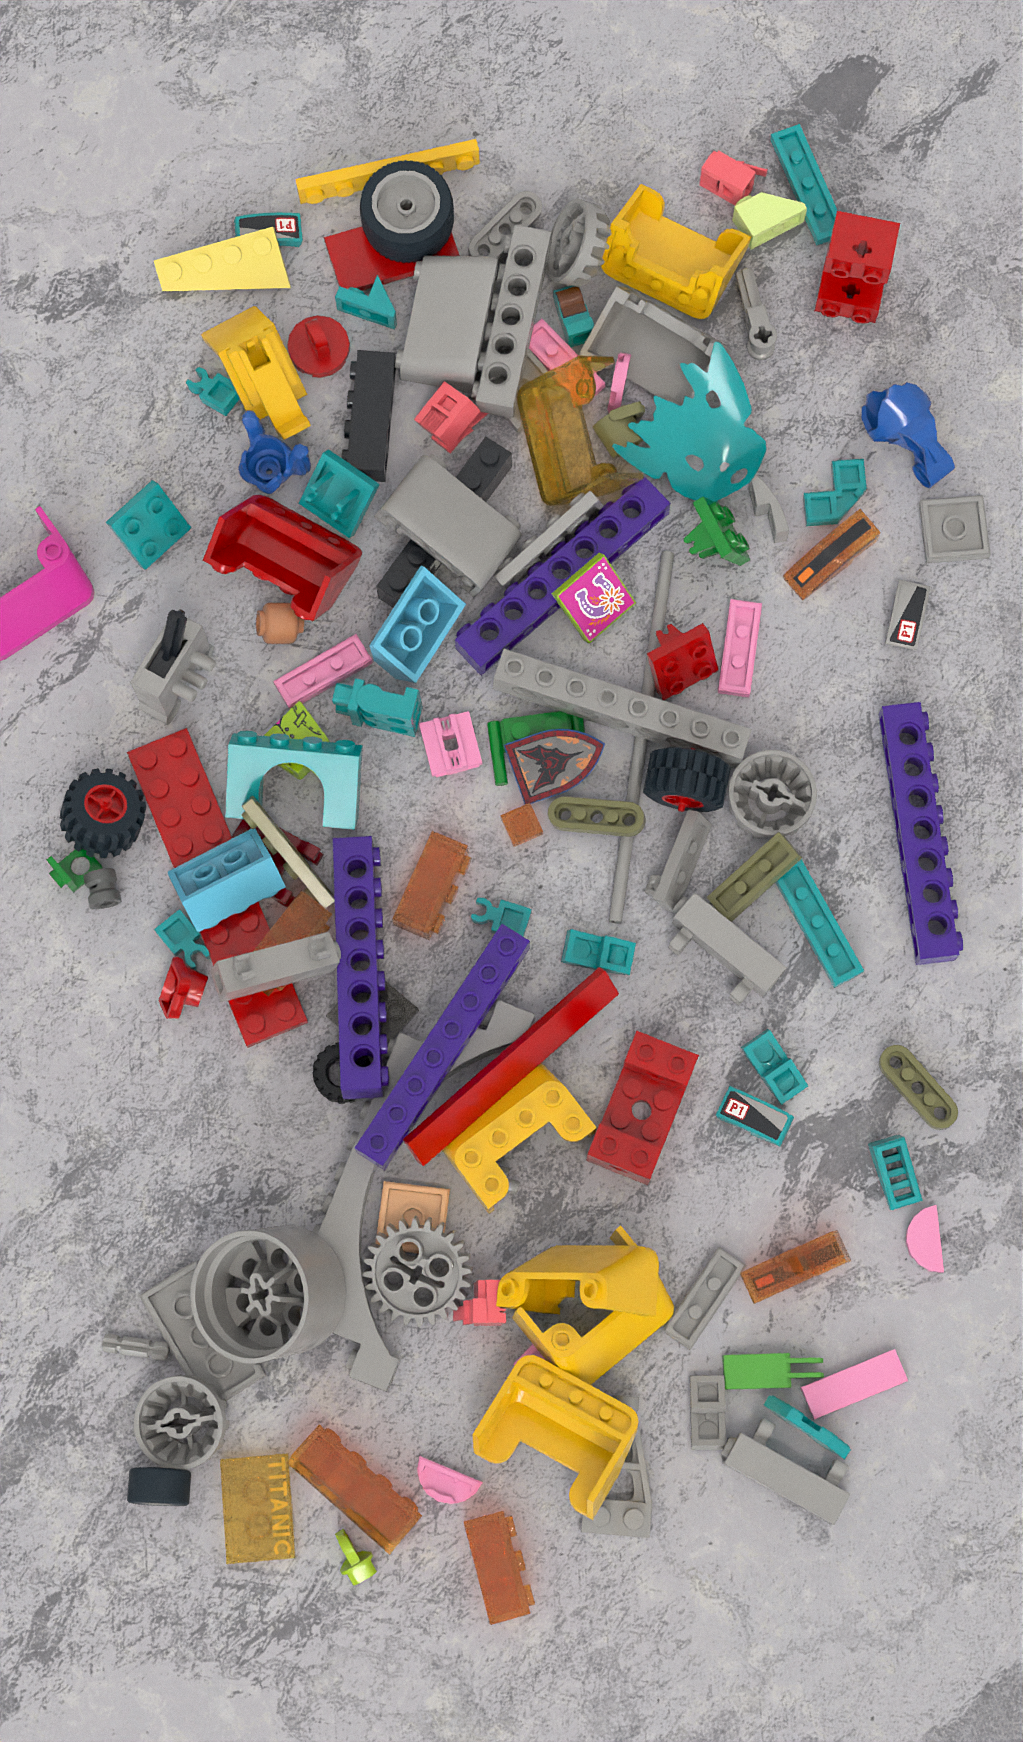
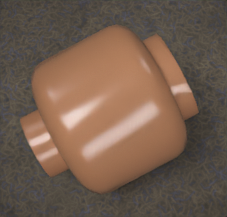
(278, 623)

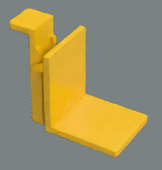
(260, 369)

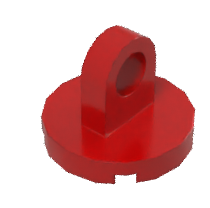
(318, 346)

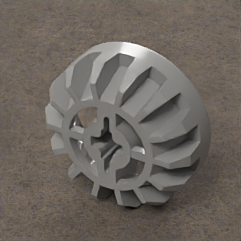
(578, 243)
(782, 770)
(157, 1434)

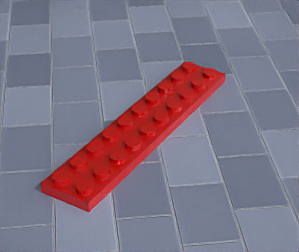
(190, 826)

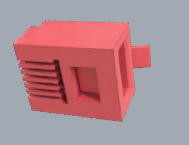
(728, 177)
(449, 417)
(482, 1308)

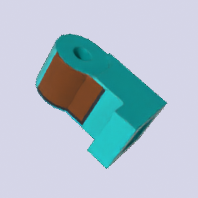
(573, 315)

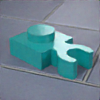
(215, 392)
(508, 913)
(181, 936)

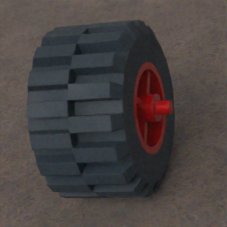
(686, 779)
(102, 813)

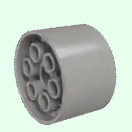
(313, 1283)

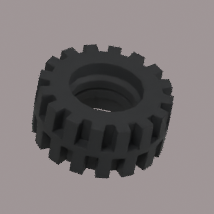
(321, 1073)

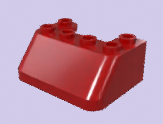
(285, 551)

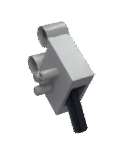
(171, 665)

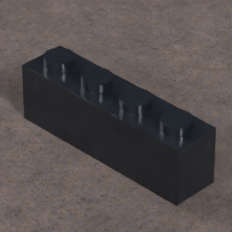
(371, 412)

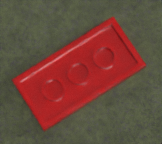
(358, 263)

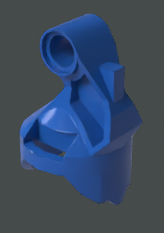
(904, 419)

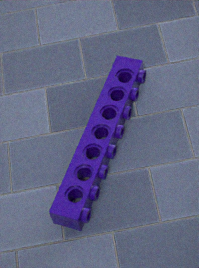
(485, 653)
(348, 855)
(927, 946)
(443, 1047)

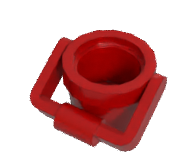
(180, 988)

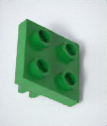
(717, 534)

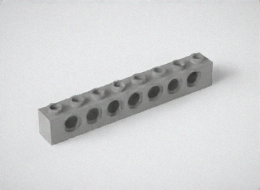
(619, 707)

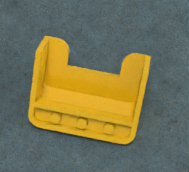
(509, 1122)
(564, 1422)

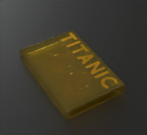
(257, 1508)

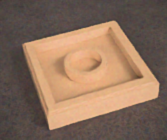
(408, 1201)

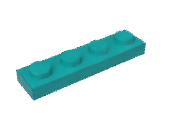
(806, 181)
(819, 925)

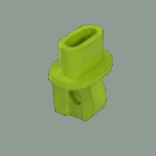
(358, 1564)

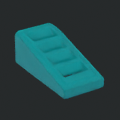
(907, 1168)

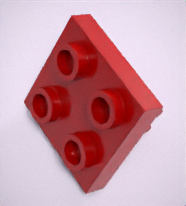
(681, 659)

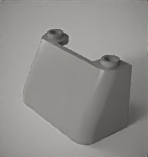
(448, 320)
(654, 340)
(450, 523)

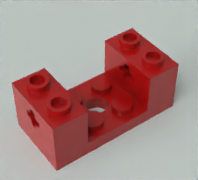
(858, 266)
(653, 1075)

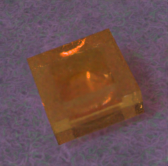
(521, 824)

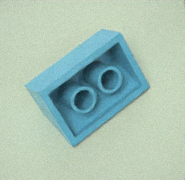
(416, 627)
(226, 880)

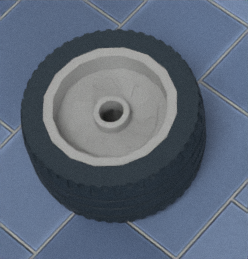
(407, 211)

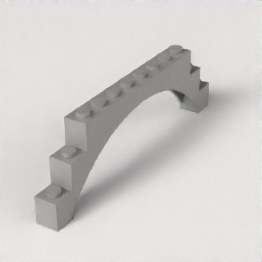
(346, 1208)

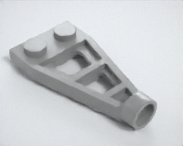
(630, 1516)

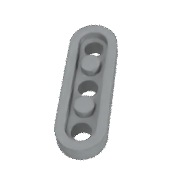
(510, 215)

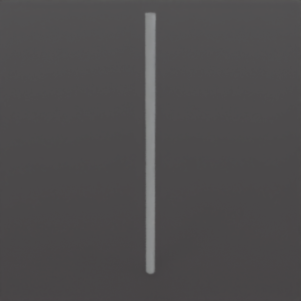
(640, 744)

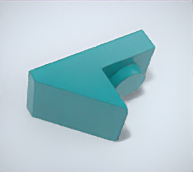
(373, 308)

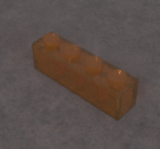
(355, 1488)

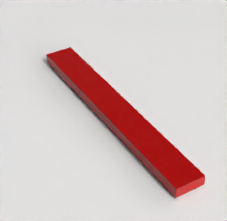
(510, 1067)

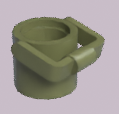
(614, 427)

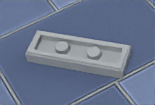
(704, 1298)

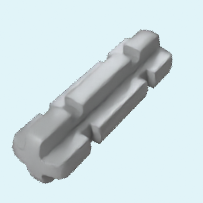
(135, 1347)

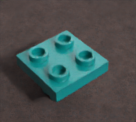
(339, 493)
(148, 524)

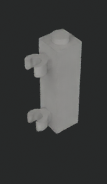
(727, 945)
(275, 966)
(785, 1477)

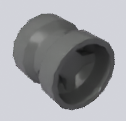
(102, 888)

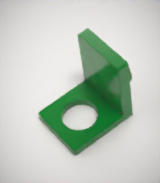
(63, 873)

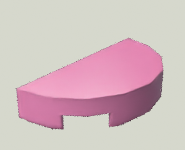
(619, 381)
(924, 1240)
(444, 1483)

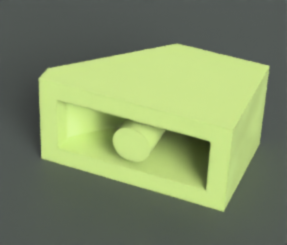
(767, 216)

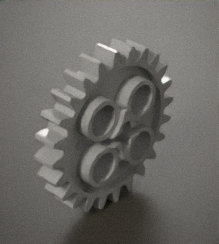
(403, 1298)

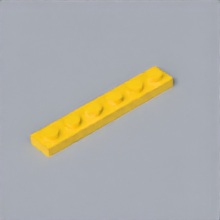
(348, 180)

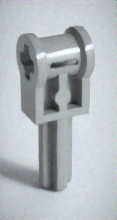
(756, 317)

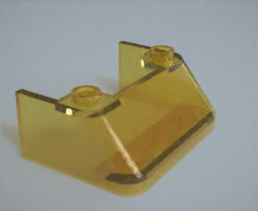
(559, 433)

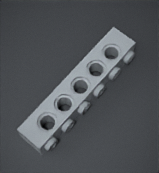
(535, 246)

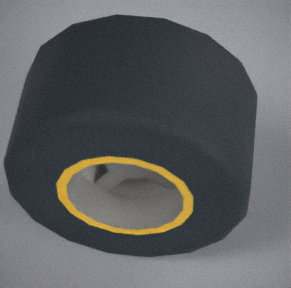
(159, 1486)

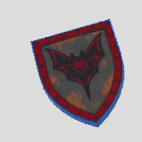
(552, 762)

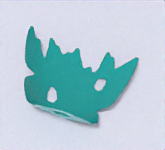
(701, 431)

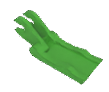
(763, 1370)

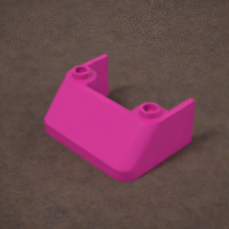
(46, 596)

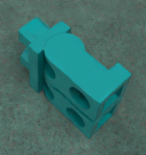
(379, 708)

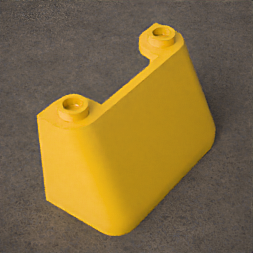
(670, 258)
(608, 1276)

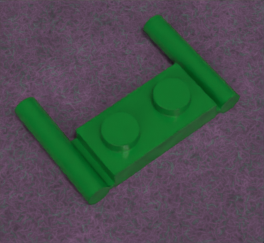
(519, 727)

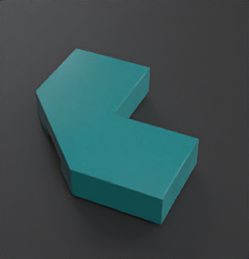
(832, 506)
(800, 1421)

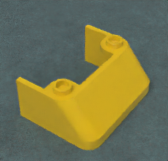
(603, 1345)

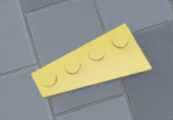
(235, 263)

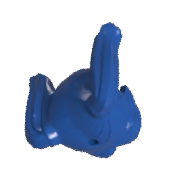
(270, 454)

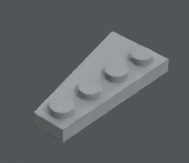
(557, 528)

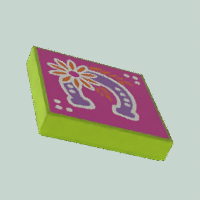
(593, 598)

